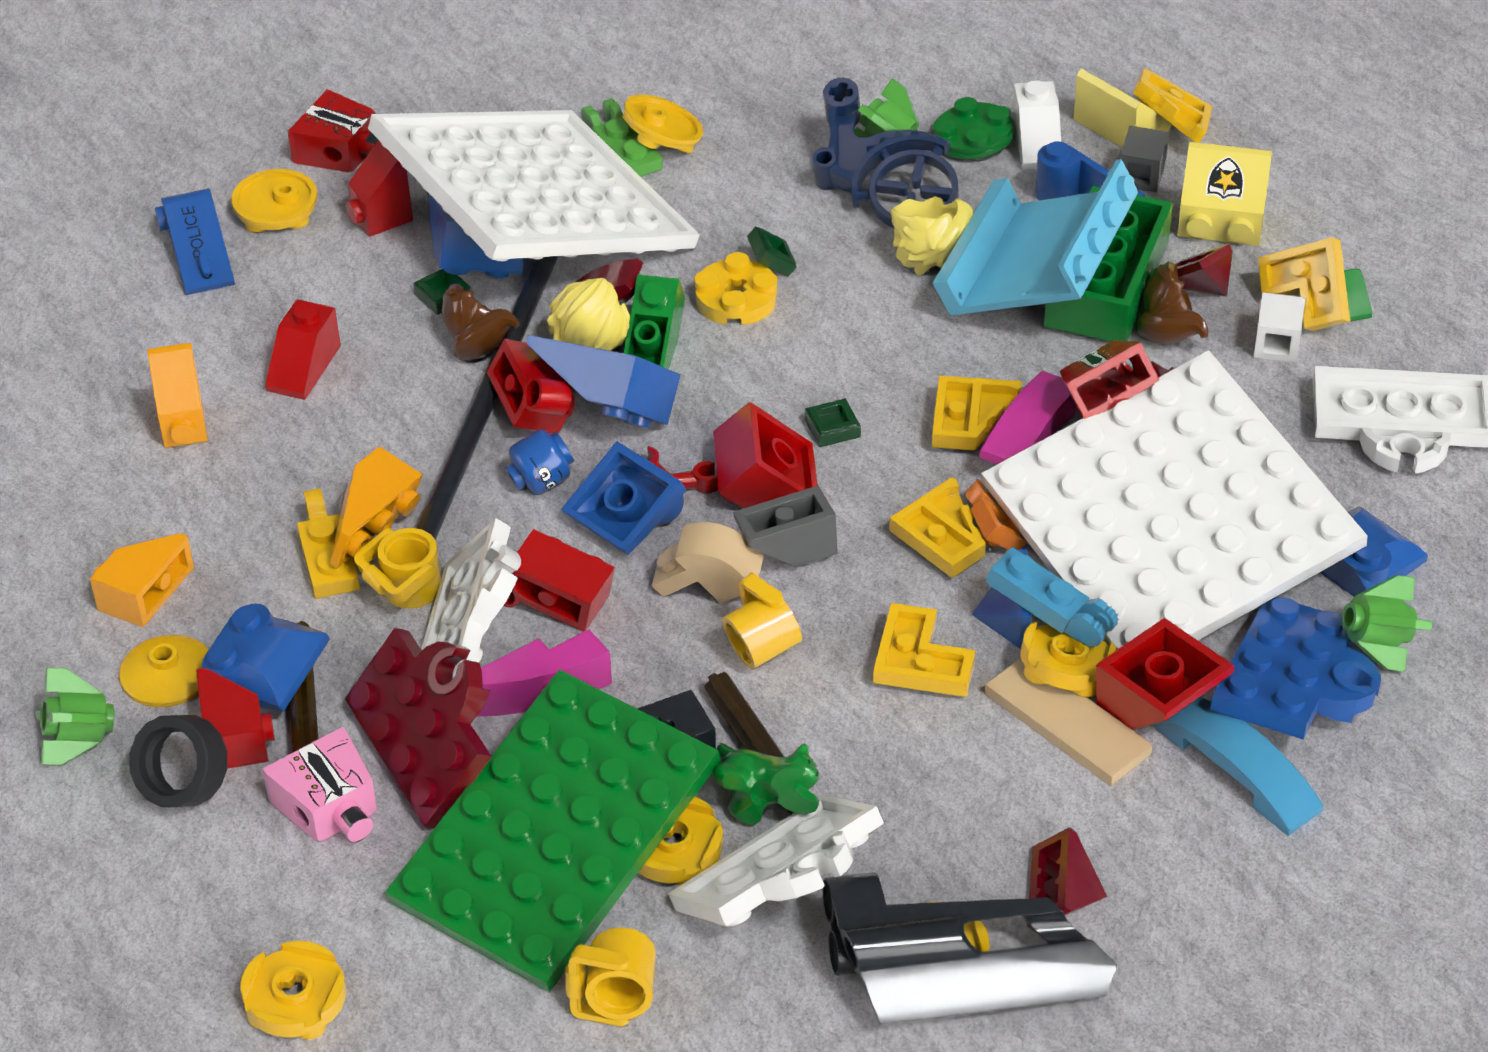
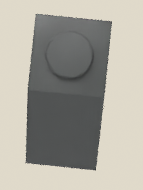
(791, 527)

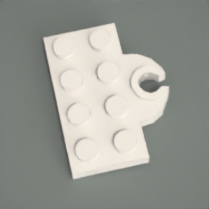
(1401, 412)
(473, 590)
(779, 862)

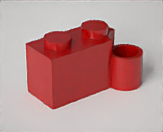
(530, 388)
(560, 580)

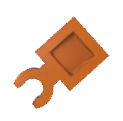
(992, 520)

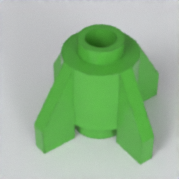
(893, 114)
(1382, 621)
(74, 716)

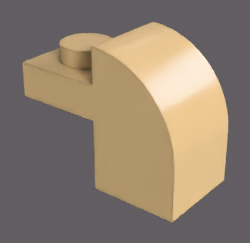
(707, 555)

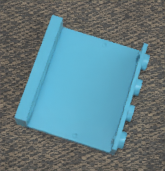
(1032, 250)

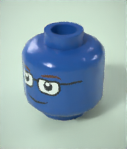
(539, 462)

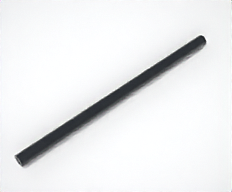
(482, 405)

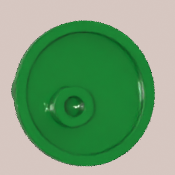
(975, 128)

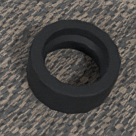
(146, 760)

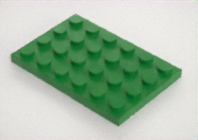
(553, 829)

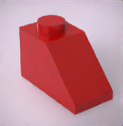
(379, 193)
(302, 349)
(237, 718)

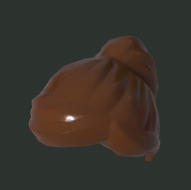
(1168, 309)
(473, 325)

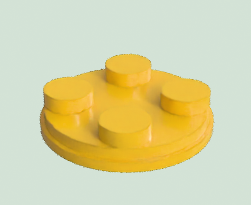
(662, 123)
(274, 200)

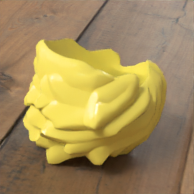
(928, 231)
(589, 315)

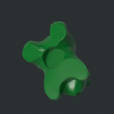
(766, 780)

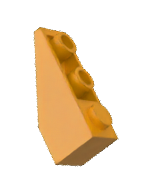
(375, 497)

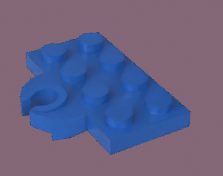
(1294, 667)

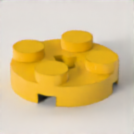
(719, 285)
(1048, 664)
(696, 852)
(296, 1014)

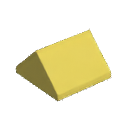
(1111, 110)

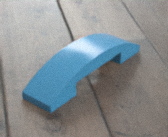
(1250, 758)

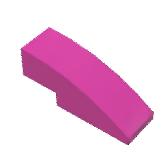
(1030, 418)
(524, 673)

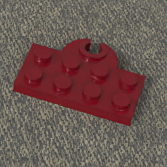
(423, 719)

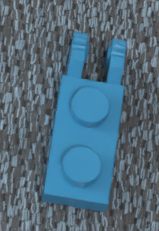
(1052, 598)

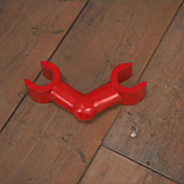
(700, 478)

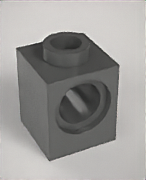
(1145, 156)

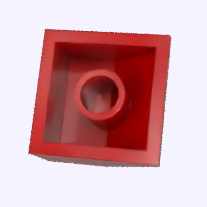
(761, 458)
(1157, 675)

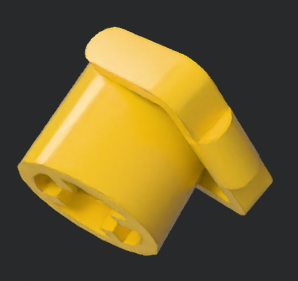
(407, 565)
(762, 624)
(617, 977)

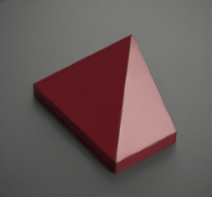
(1207, 271)
(1064, 873)

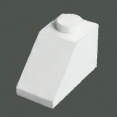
(1035, 119)

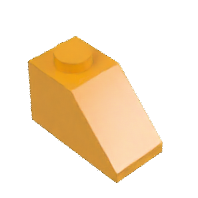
(177, 395)
(141, 577)

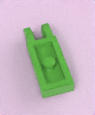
(622, 138)

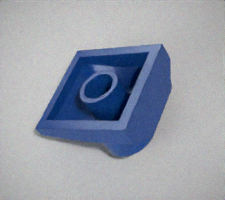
(625, 498)
(1384, 556)
(265, 654)

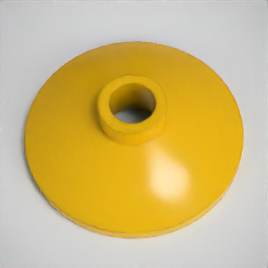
(163, 670)

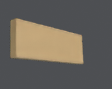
(1071, 724)

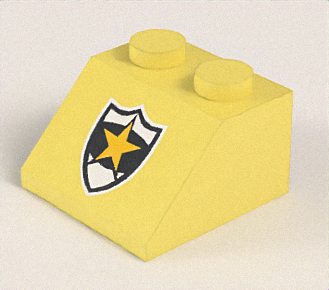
(1224, 193)

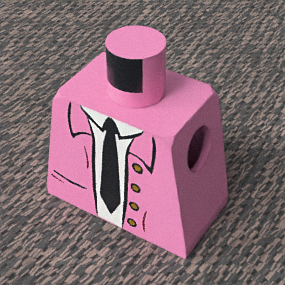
(324, 788)

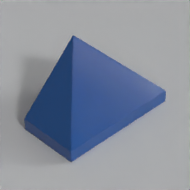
(1004, 615)

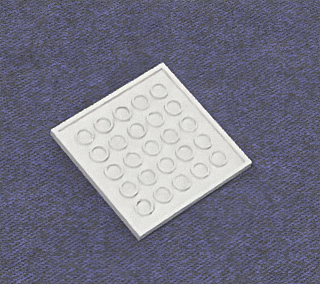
(532, 183)
(1175, 505)

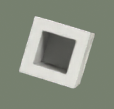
(1279, 327)

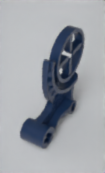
(852, 158)

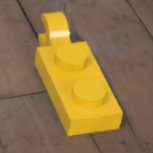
(317, 543)

